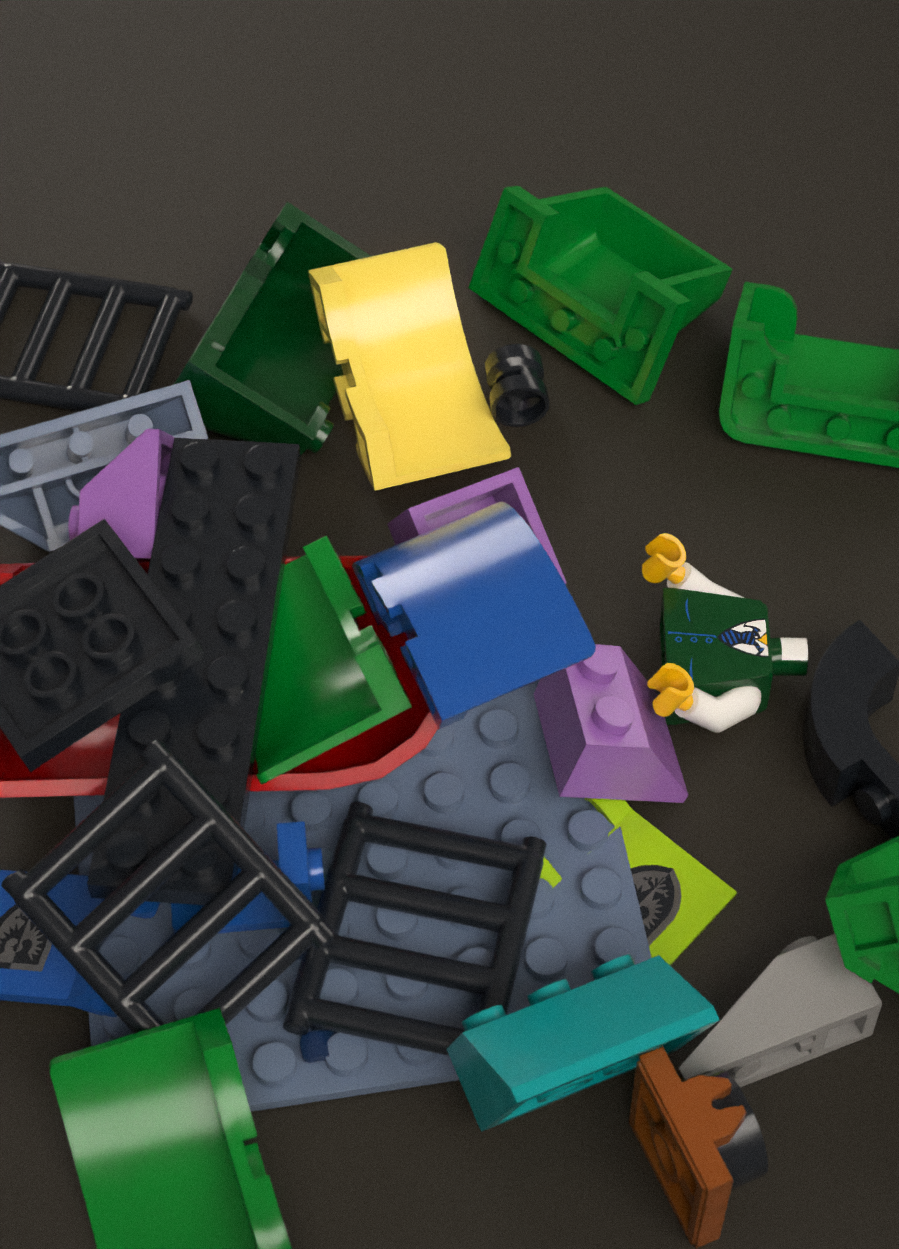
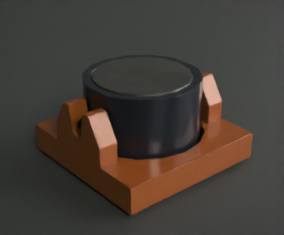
(696, 1140)

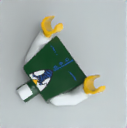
(712, 646)

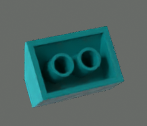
(574, 1037)

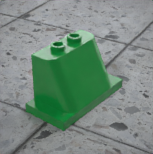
(597, 281)

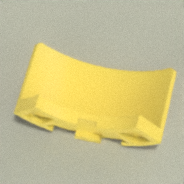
(405, 366)

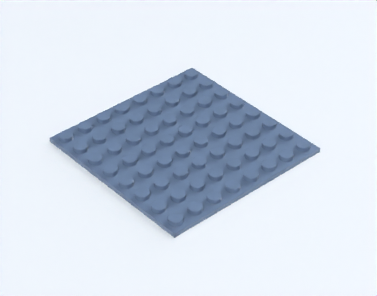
(474, 779)

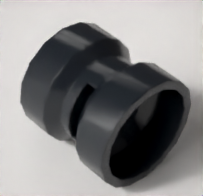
(513, 376)

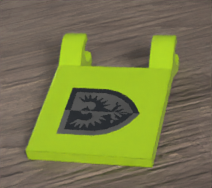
(672, 887)

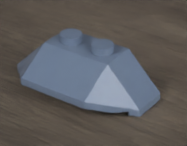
(55, 459)

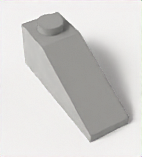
(789, 1015)

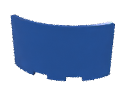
(476, 608)

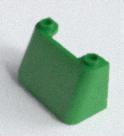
(805, 388)

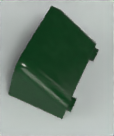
(263, 357)

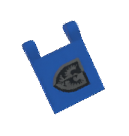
(31, 964)

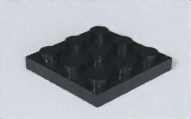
(83, 643)

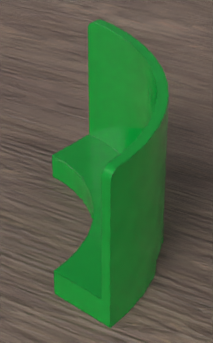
(323, 669)
(162, 1140)

